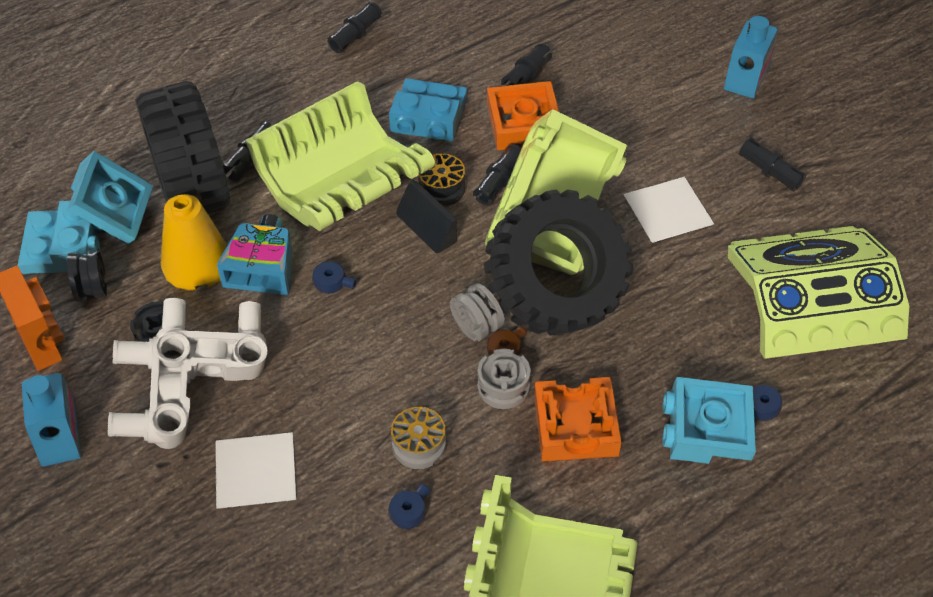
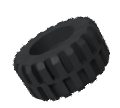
(183, 145)
(598, 243)

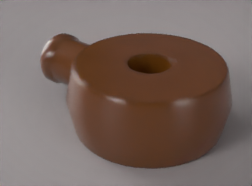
(506, 340)

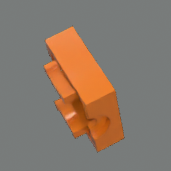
(523, 104)
(26, 306)
(577, 434)

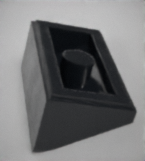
(427, 218)

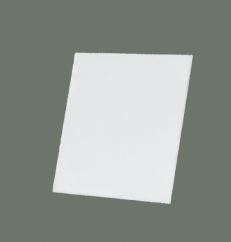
(668, 209)
(255, 470)

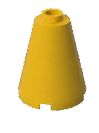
(190, 244)

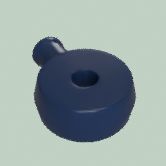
(331, 277)
(766, 402)
(408, 500)

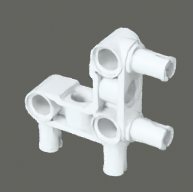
(201, 355)

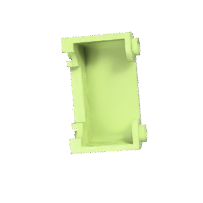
(561, 157)

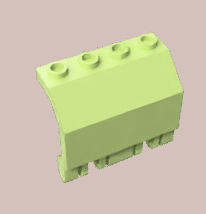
(332, 158)

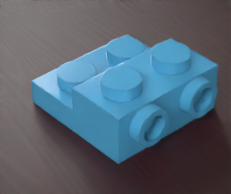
(427, 109)

